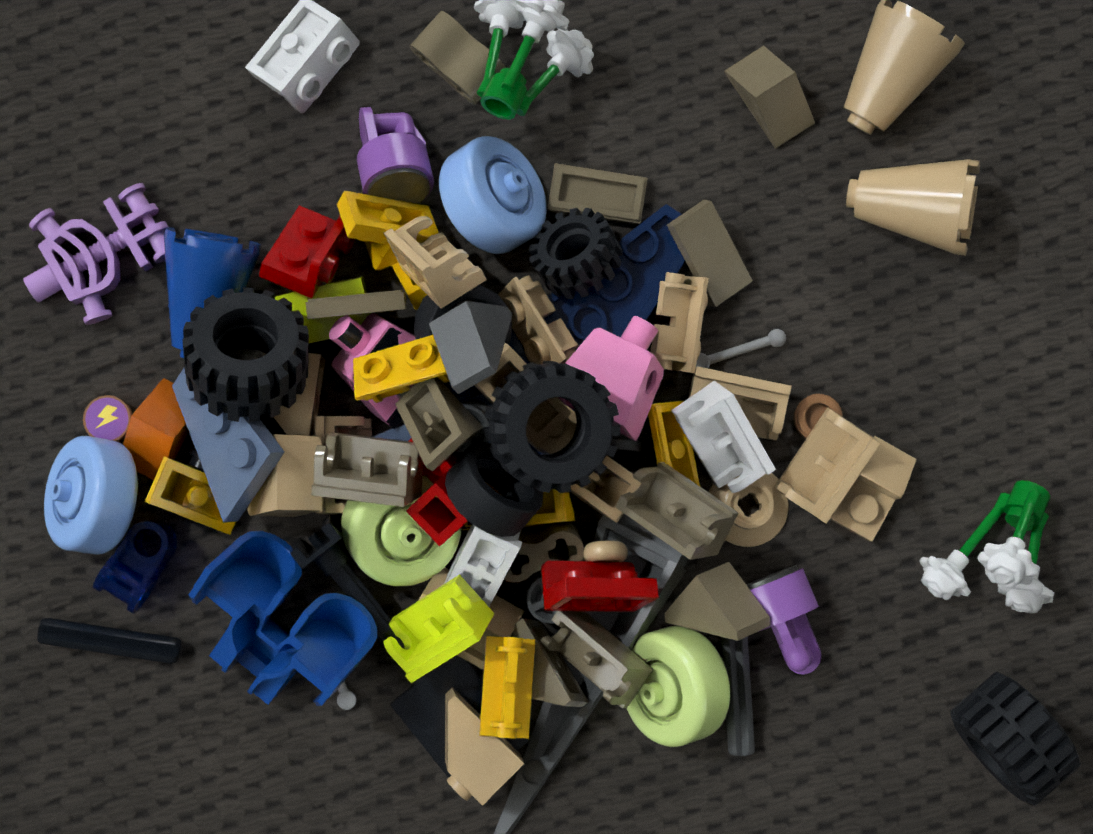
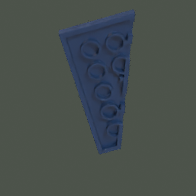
(634, 290)

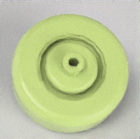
(392, 544)
(685, 691)

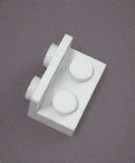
(304, 54)

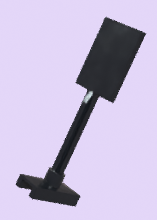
(424, 702)

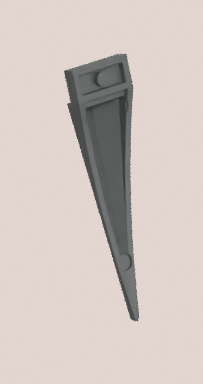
(560, 724)

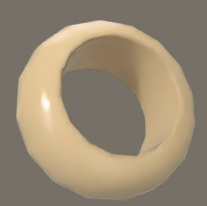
(605, 551)

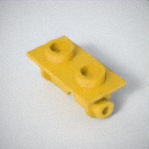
(396, 368)
(507, 687)

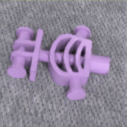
(58, 274)

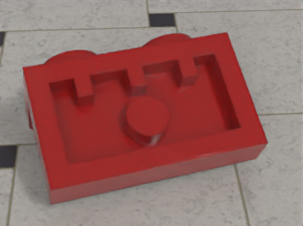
(306, 252)
(595, 586)

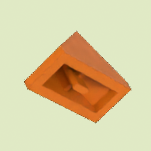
(156, 430)

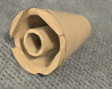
(896, 64)
(919, 201)

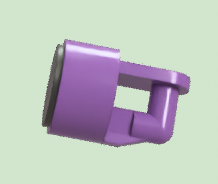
(396, 161)
(787, 600)

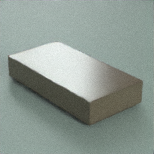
(612, 194)
(710, 251)
(355, 304)

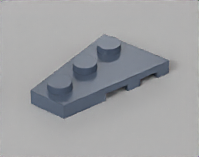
(232, 453)

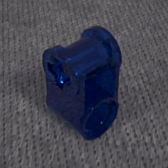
(132, 572)

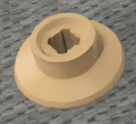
(763, 523)

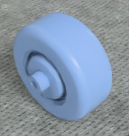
(492, 195)
(90, 495)

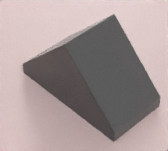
(471, 341)

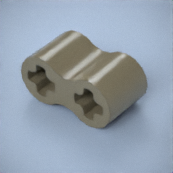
(453, 55)
(540, 547)

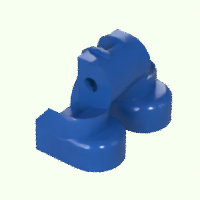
(249, 585)

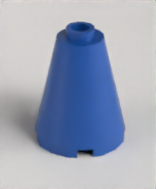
(202, 267)

